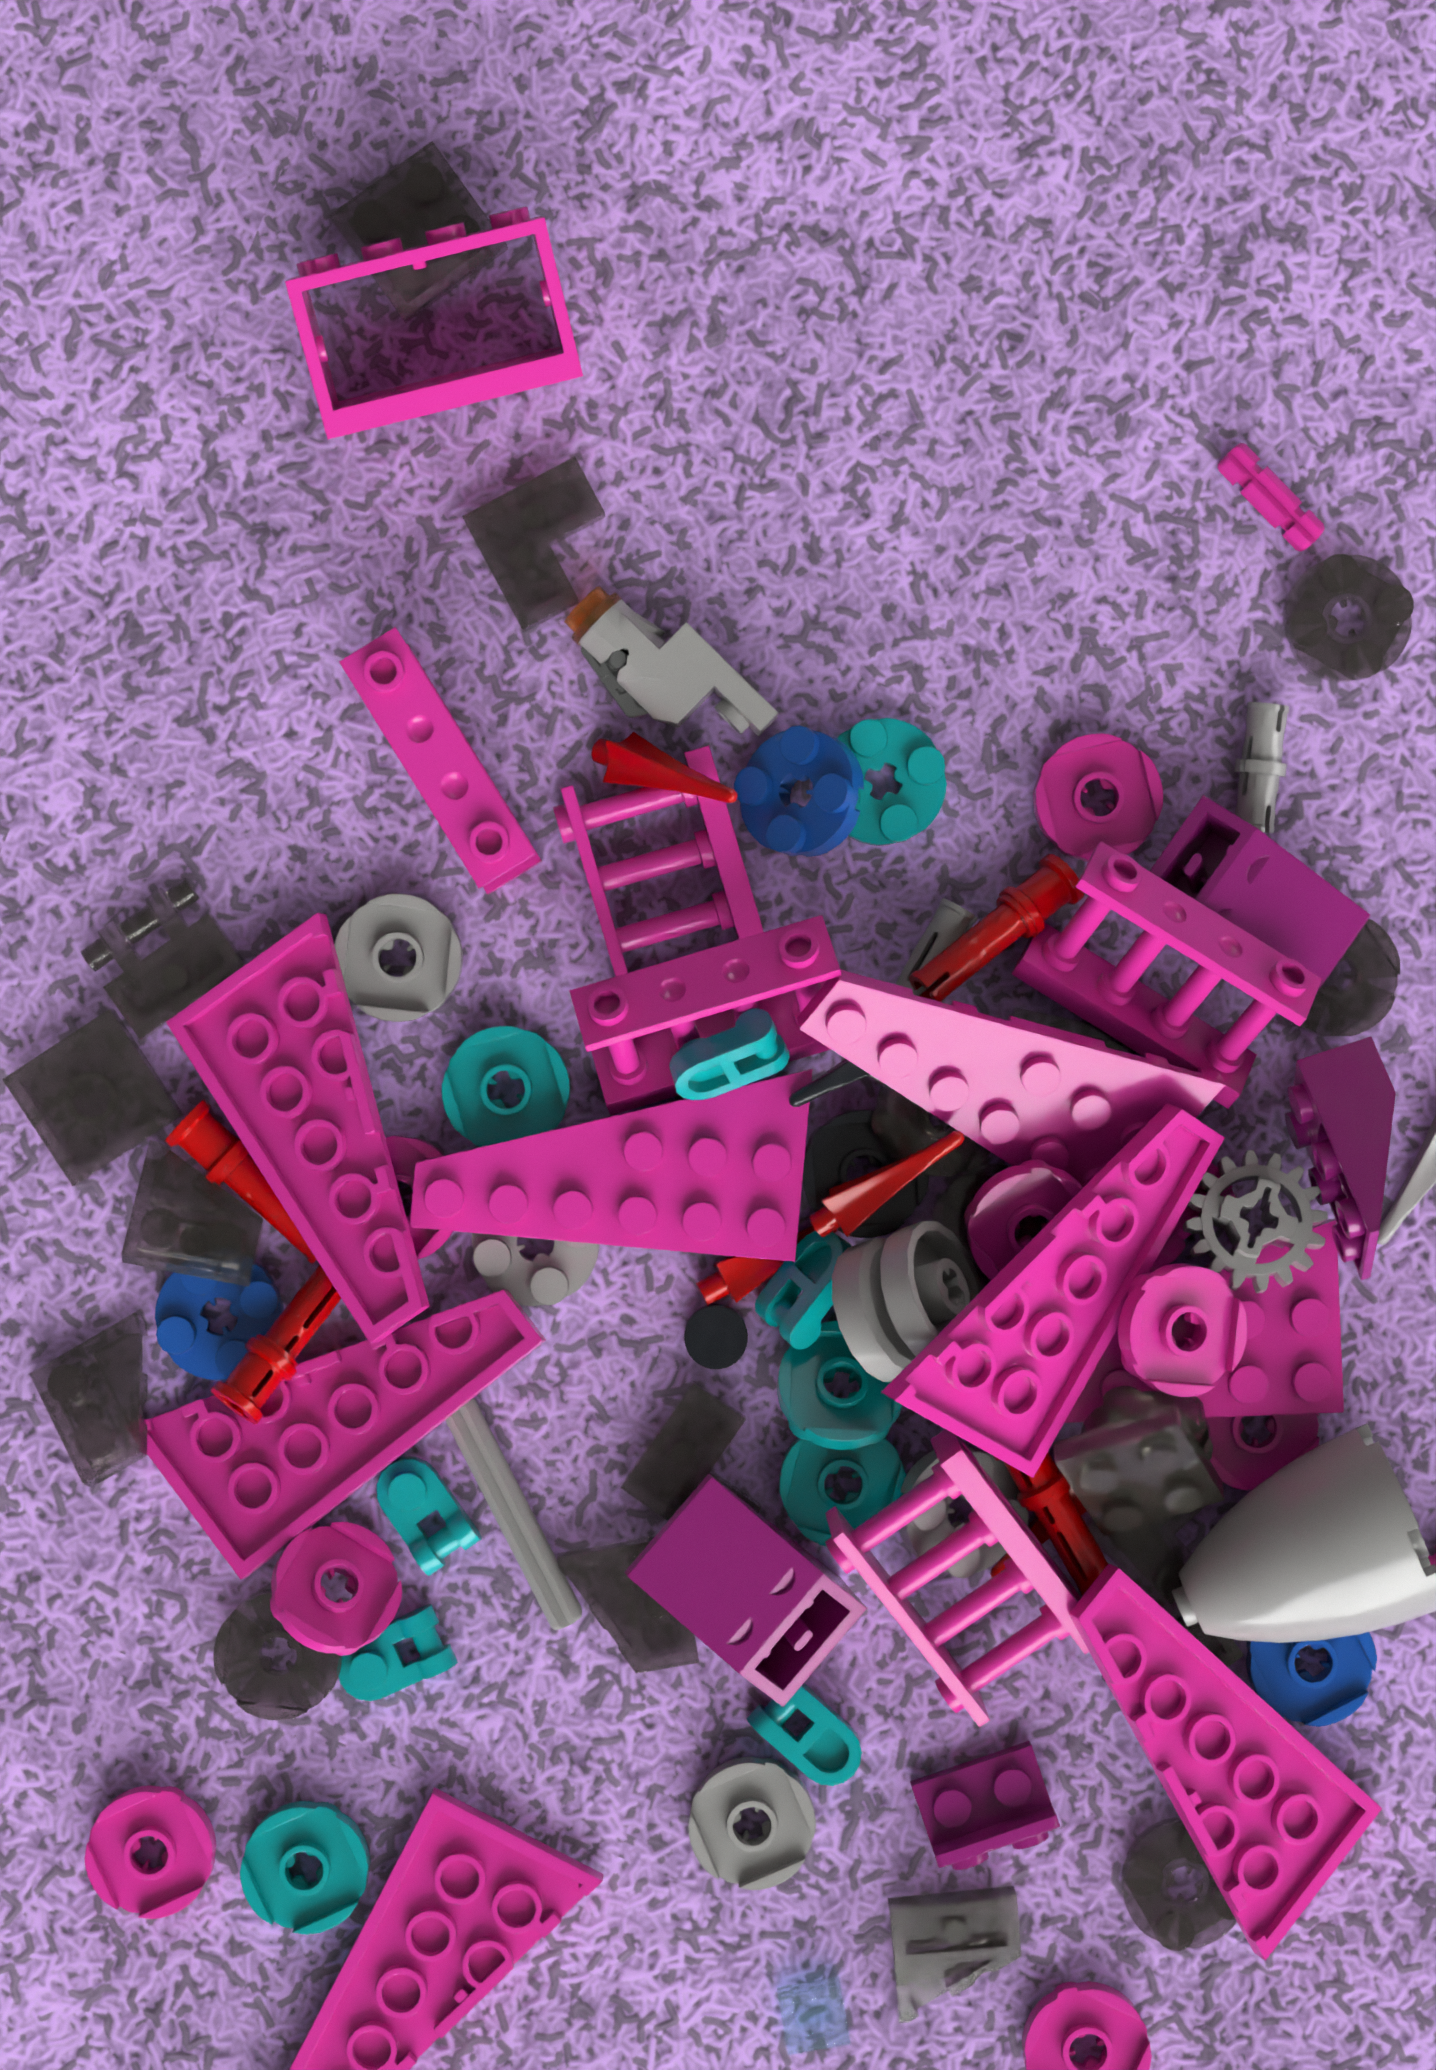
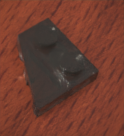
(189, 1224)
(99, 1400)
(638, 1624)
(949, 1942)

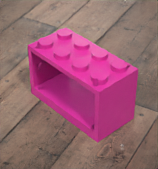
(447, 390)

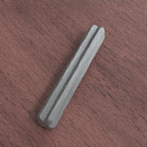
(514, 1516)

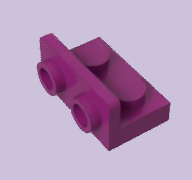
(985, 1806)

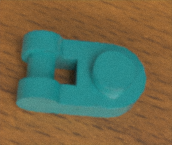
(729, 1058)
(810, 1272)
(410, 1492)
(379, 1667)
(823, 1750)

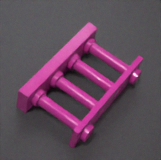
(440, 761)
(711, 847)
(650, 1013)
(1138, 1015)
(990, 1522)

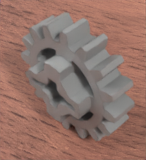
(1283, 1230)

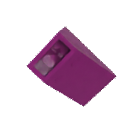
(1260, 888)
(1344, 1121)
(746, 1590)

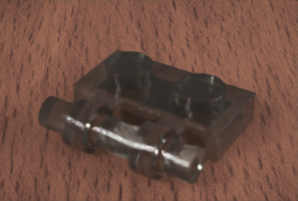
(172, 975)

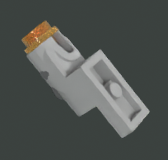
(661, 676)

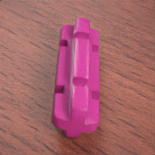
(1271, 497)

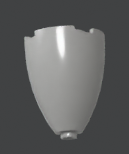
(1313, 1553)

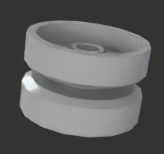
(901, 1294)

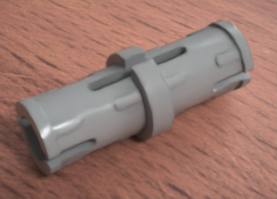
(1261, 764)

